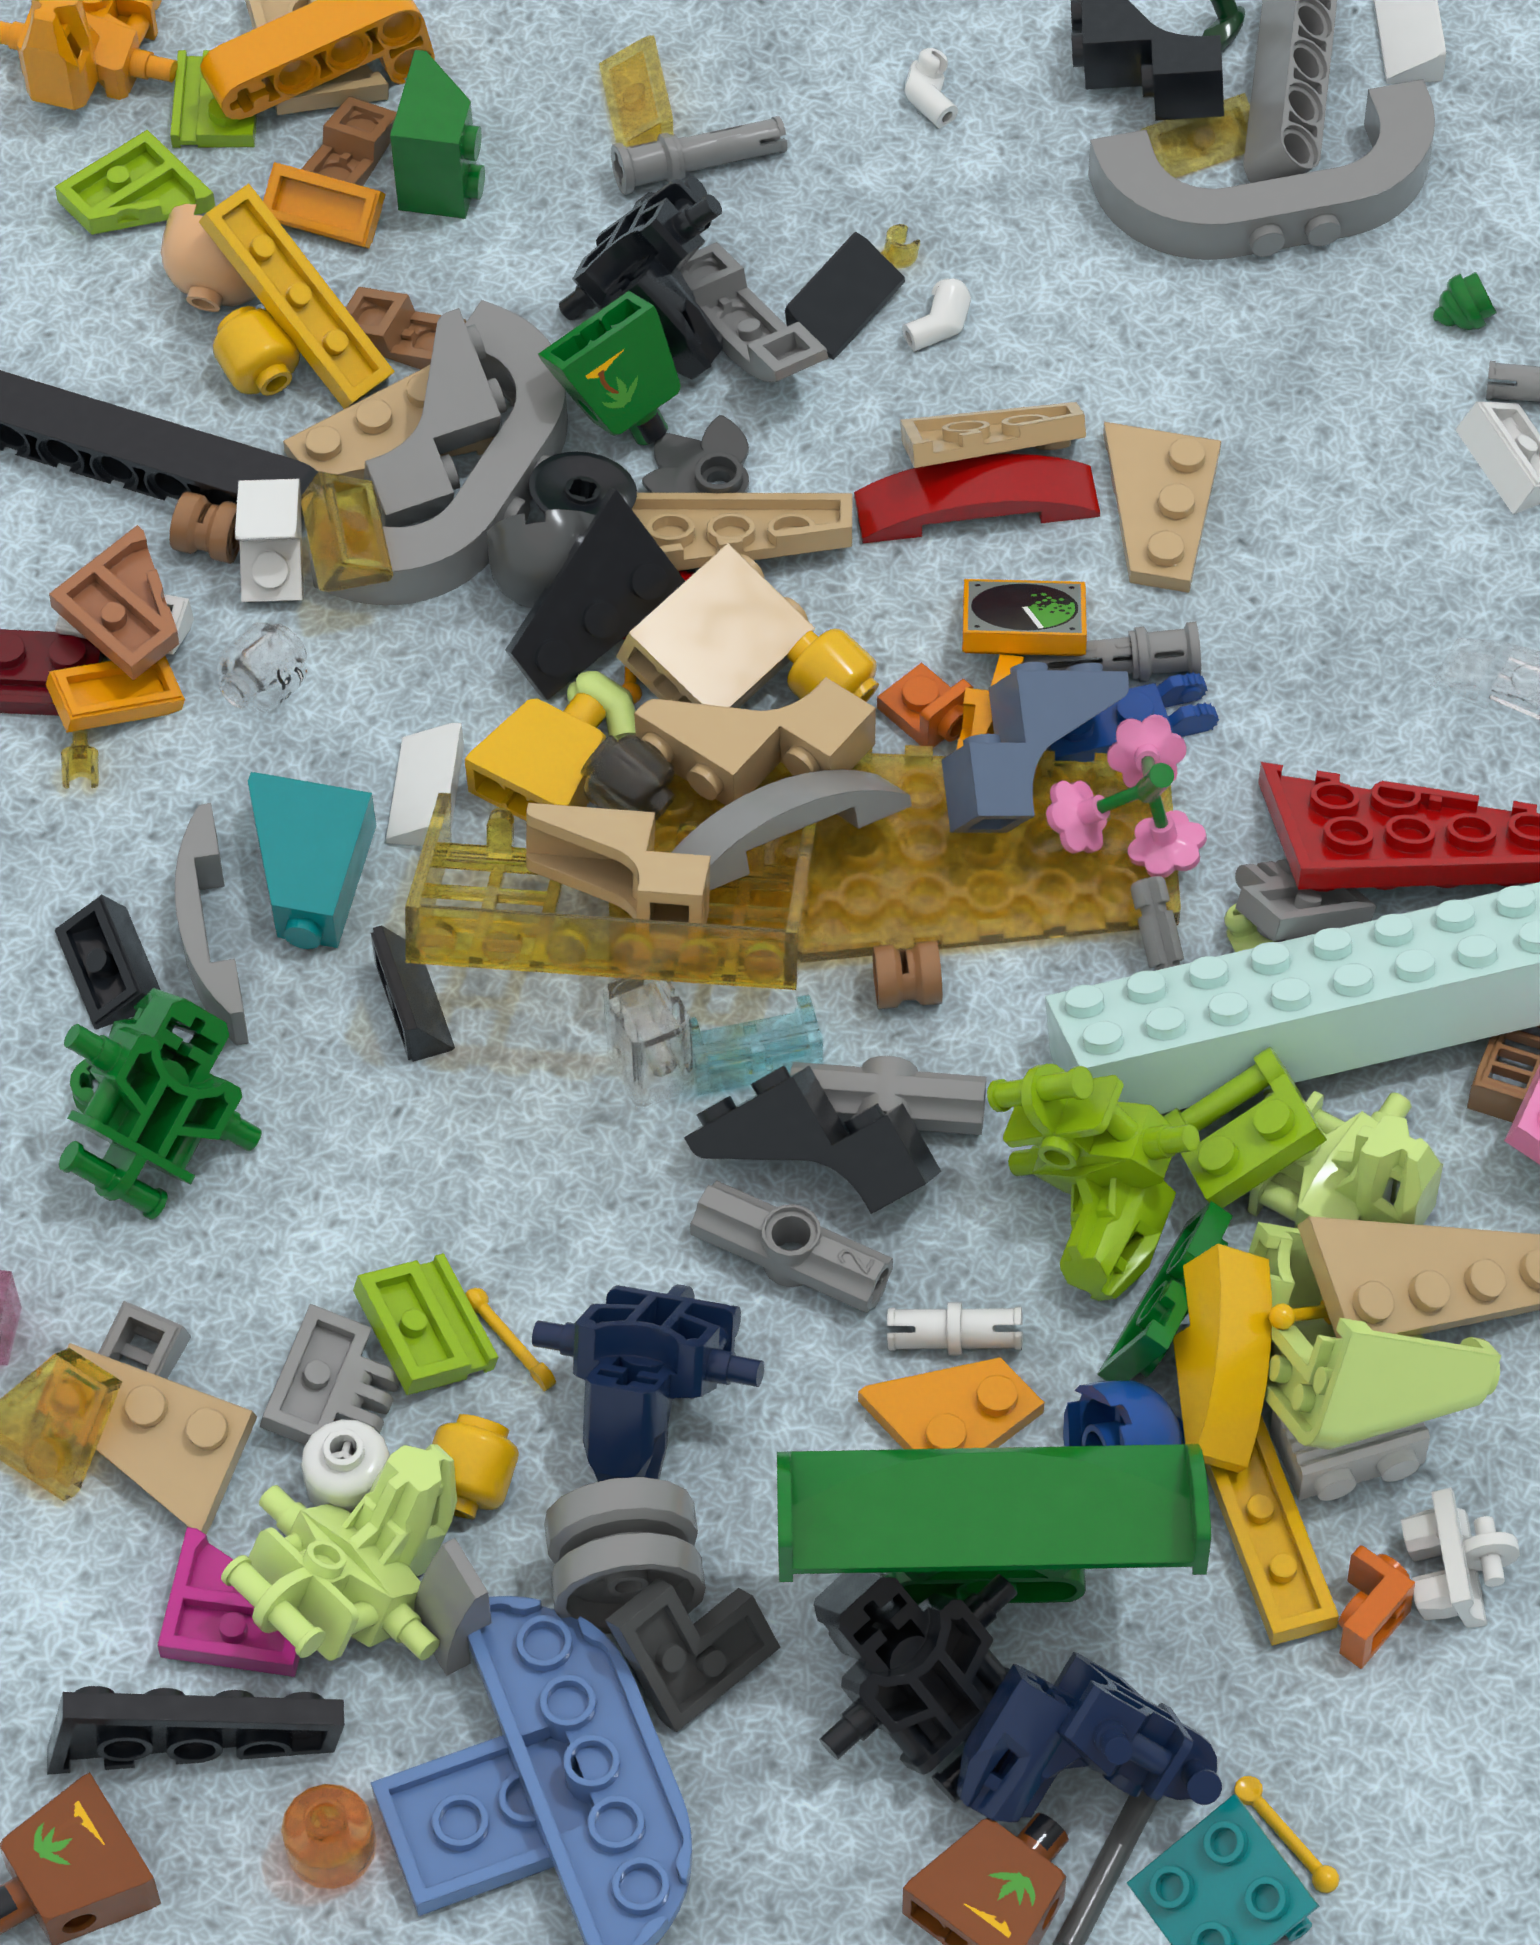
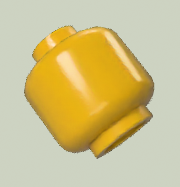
(255, 351)
(835, 657)
(481, 1461)

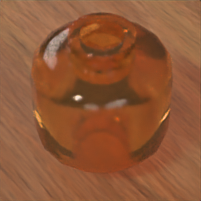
(328, 1836)

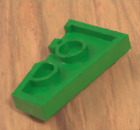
(1165, 1300)

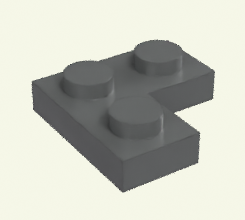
(688, 1663)

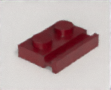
(26, 663)

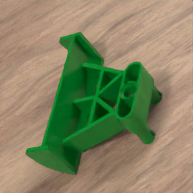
(975, 1513)

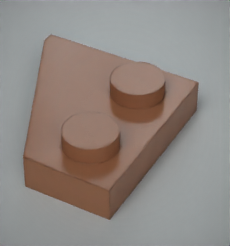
(120, 605)

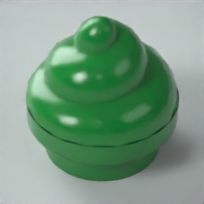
(1464, 303)

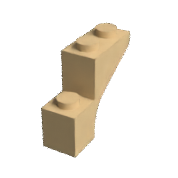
(734, 749)
(615, 860)

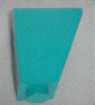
(311, 854)

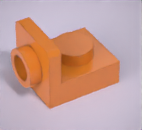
(925, 706)
(1378, 1607)

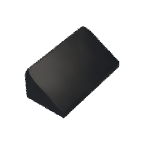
(845, 294)
(106, 960)
(410, 998)

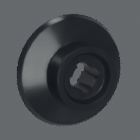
(579, 482)

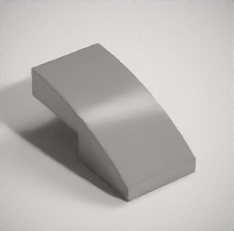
(452, 1605)

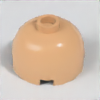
(199, 265)

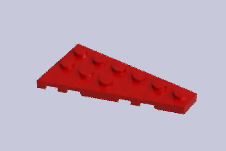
(1397, 835)

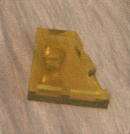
(56, 1421)

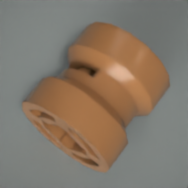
(204, 527)
(907, 974)

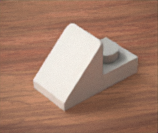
(270, 540)

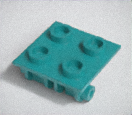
(1224, 1885)

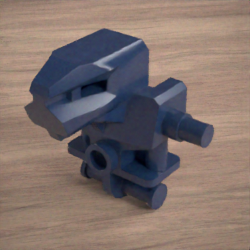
(638, 1359)
(1079, 1722)

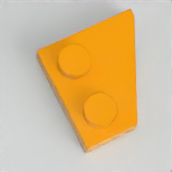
(954, 1406)

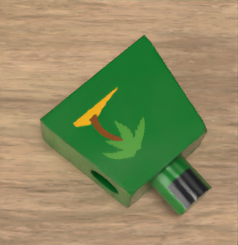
(618, 368)

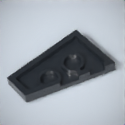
(595, 600)

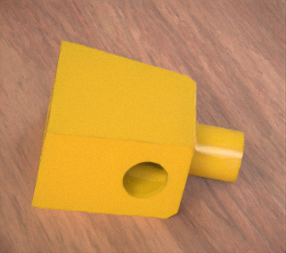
(537, 755)

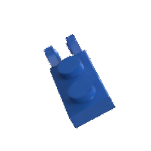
(1139, 703)

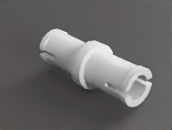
(955, 1328)

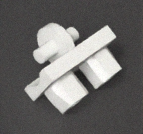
(1448, 1533)

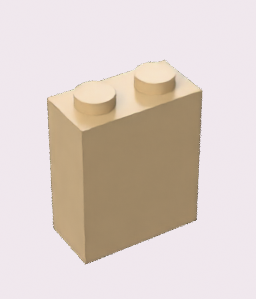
(716, 635)

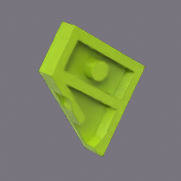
(132, 187)

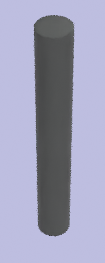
(1106, 1870)

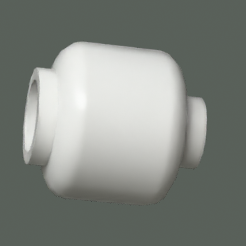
(342, 1463)

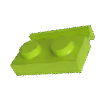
(197, 114)
(425, 1324)

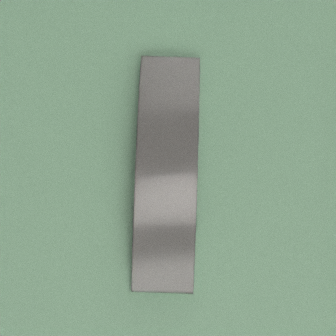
(748, 327)
(785, 808)
(198, 870)

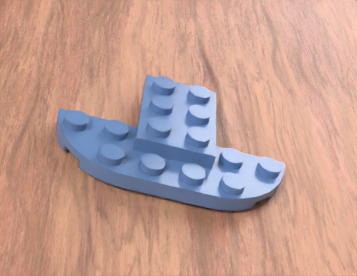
(563, 1787)

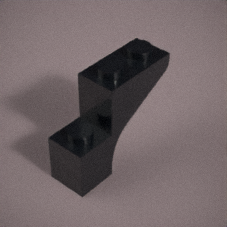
(1129, 51)
(796, 1121)

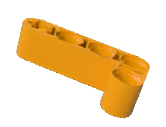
(311, 50)

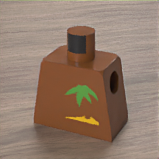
(73, 1867)
(991, 1886)

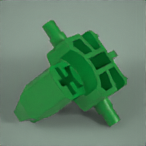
(153, 1099)

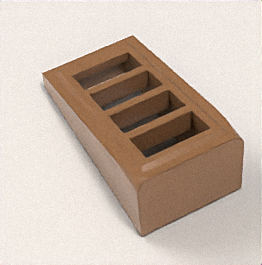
(1495, 1096)

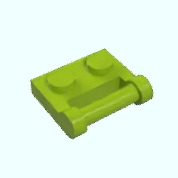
(1256, 1141)

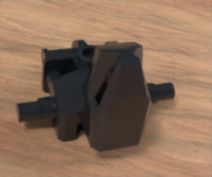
(645, 257)
(918, 1669)

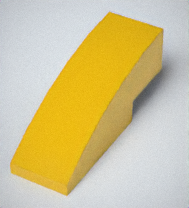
(1224, 1353)

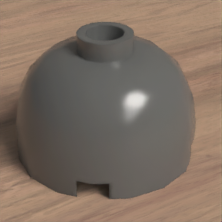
(529, 556)

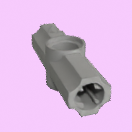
(932, 1099)
(824, 1263)

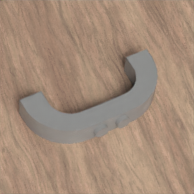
(1272, 212)
(454, 545)

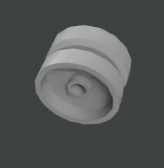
(618, 1540)

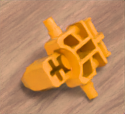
(84, 42)

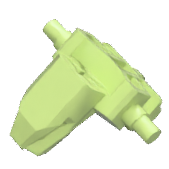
(1357, 1170)
(351, 1570)

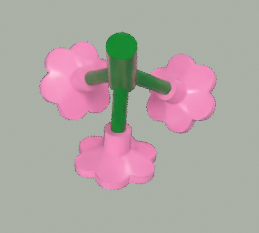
(1148, 760)

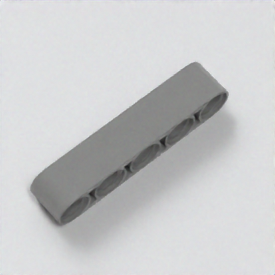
(1289, 88)

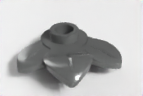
(693, 464)

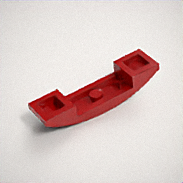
(975, 490)

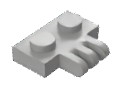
(1285, 913)
(328, 1379)

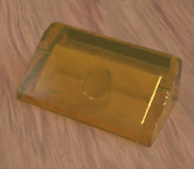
(636, 93)
(1201, 142)
(345, 532)

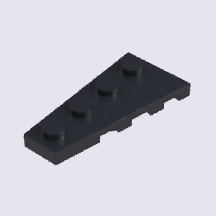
(189, 1727)

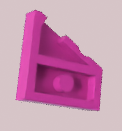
(214, 1621)

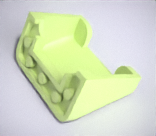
(1367, 1380)

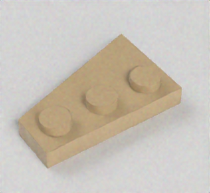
(1161, 500)

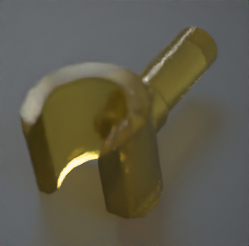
(895, 250)
(80, 760)

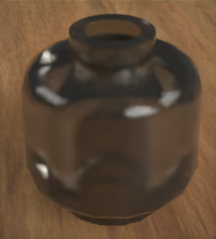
(628, 776)

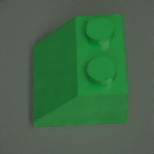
(435, 144)

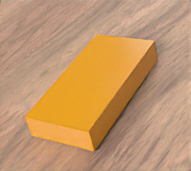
(323, 205)
(107, 696)

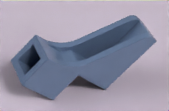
(1031, 709)

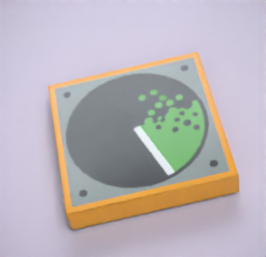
(1024, 617)

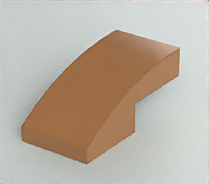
(353, 141)
(395, 325)

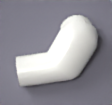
(925, 86)
(945, 318)

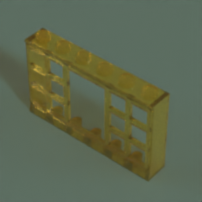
(595, 943)

